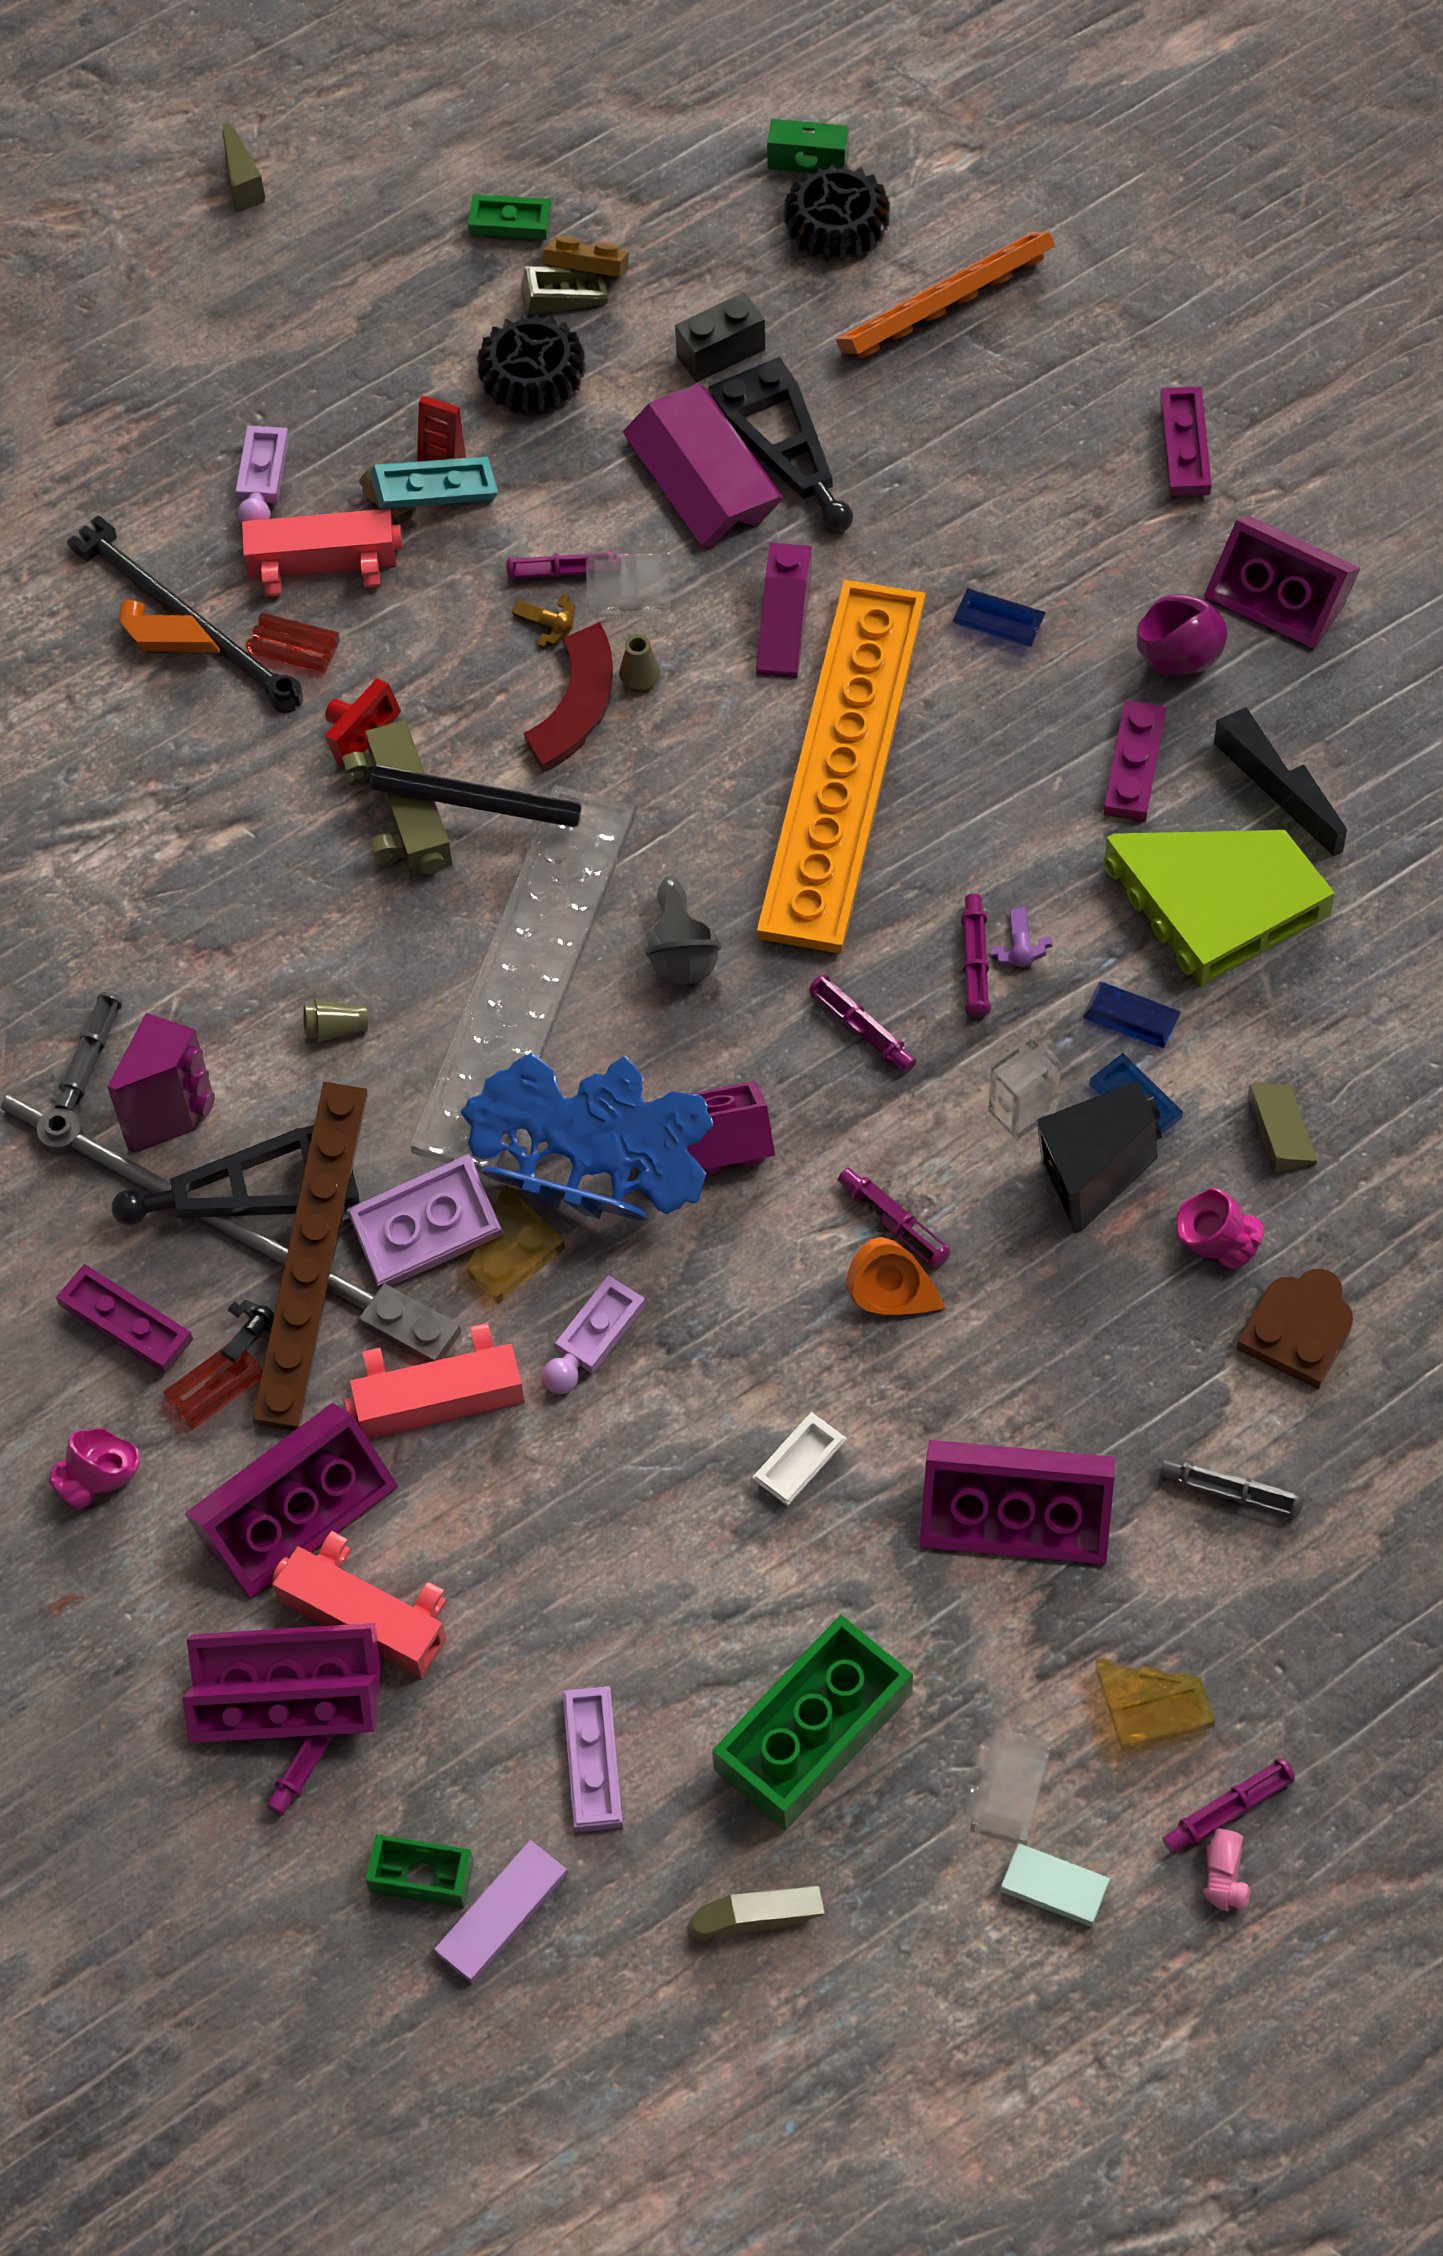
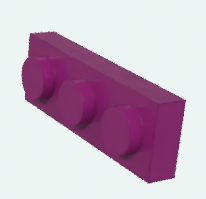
(1185, 441)
(1135, 761)
(124, 1318)

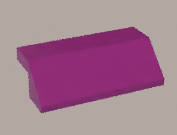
(701, 464)
(282, 1683)

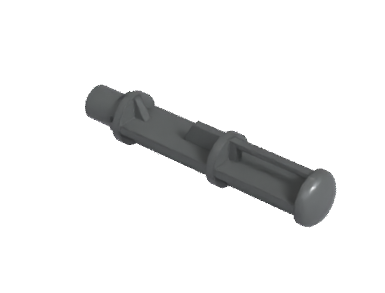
(88, 1050)
(1233, 1488)

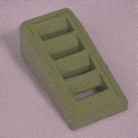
(243, 173)
(542, 299)

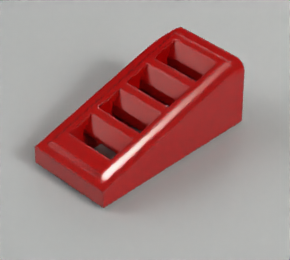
(436, 438)

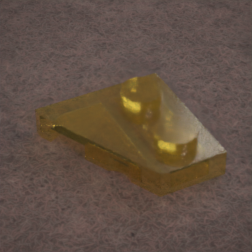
(518, 1254)
(1152, 1704)

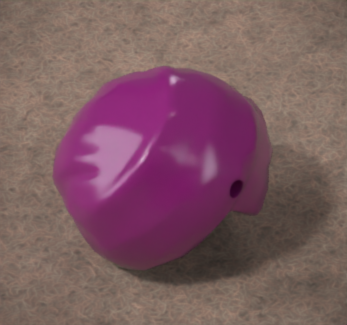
(1181, 635)

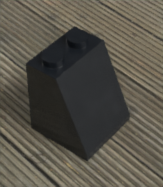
(1098, 1149)

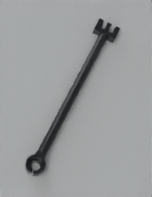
(101, 544)

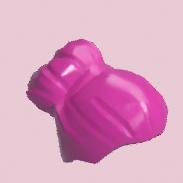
(1218, 1229)
(93, 1465)

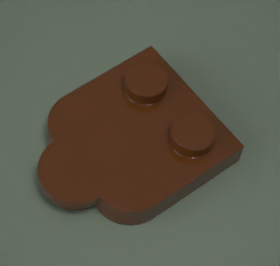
(1299, 1326)

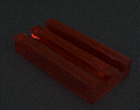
(295, 636)
(220, 1398)

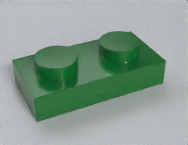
(509, 216)

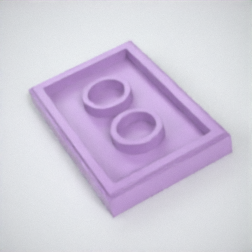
(425, 1222)

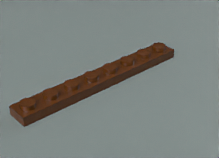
(310, 1257)

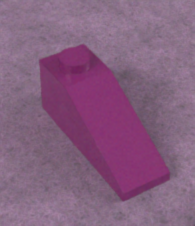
(784, 609)

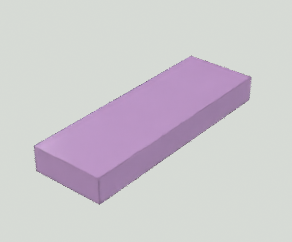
(592, 1759)
(501, 1911)

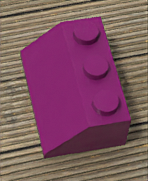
(1281, 581)
(160, 1084)
(739, 1128)

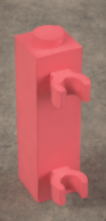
(320, 546)
(436, 1389)
(335, 1597)

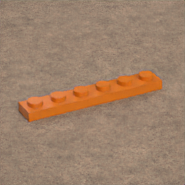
(958, 287)

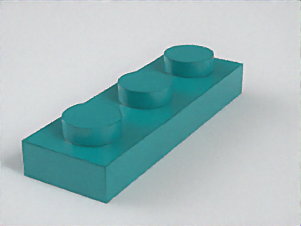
(433, 482)

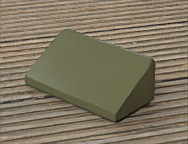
(1280, 1126)

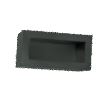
(720, 337)

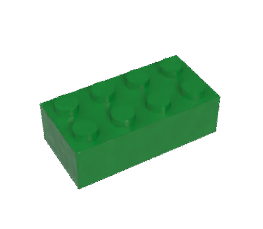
(812, 1722)

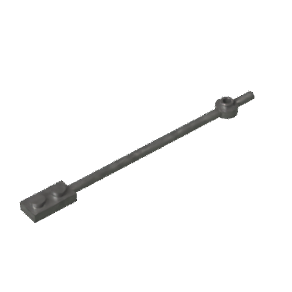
(385, 1314)

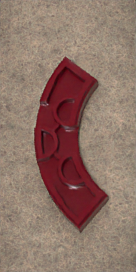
(583, 702)

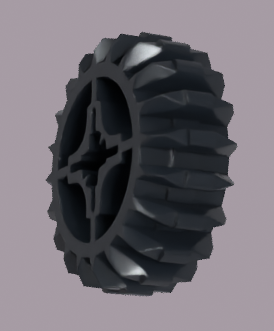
(836, 212)
(531, 363)

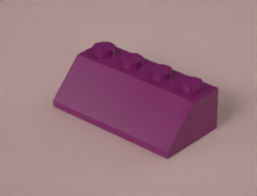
(291, 1498)
(1017, 1501)

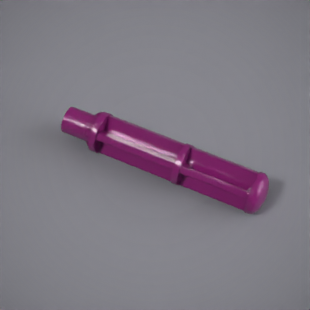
(548, 565)
(975, 957)
(861, 1022)
(894, 1216)
(298, 1773)
(1230, 1805)

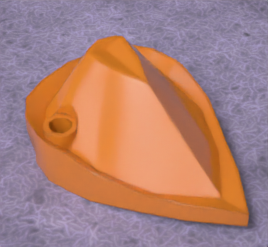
(890, 1280)

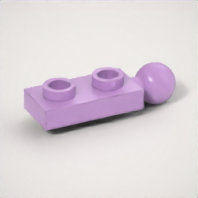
(261, 471)
(592, 1334)

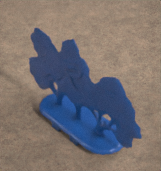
(598, 1130)

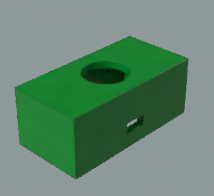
(788, 143)
(394, 1858)

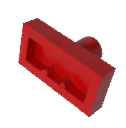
(371, 710)

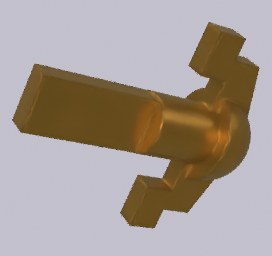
(559, 623)

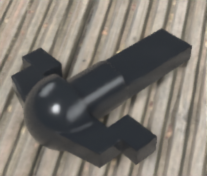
(260, 1319)

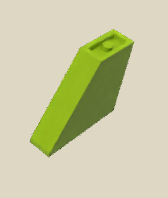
(1219, 892)

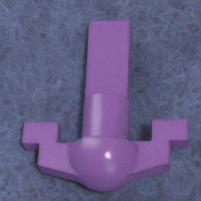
(1022, 953)

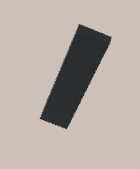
(1293, 790)

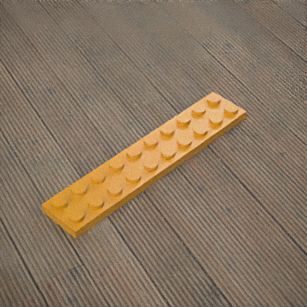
(841, 767)

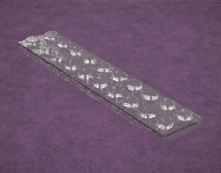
(526, 965)

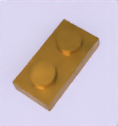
(599, 259)

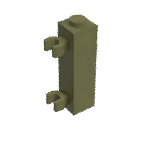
(416, 820)

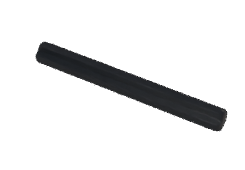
(475, 796)

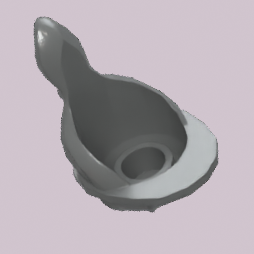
(678, 944)

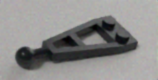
(765, 387)
(131, 1206)

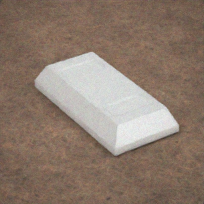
(799, 1458)

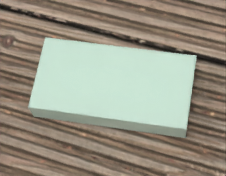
(1055, 1885)

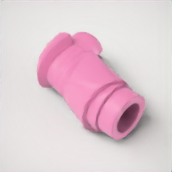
(1223, 1867)

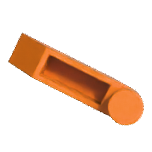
(164, 632)

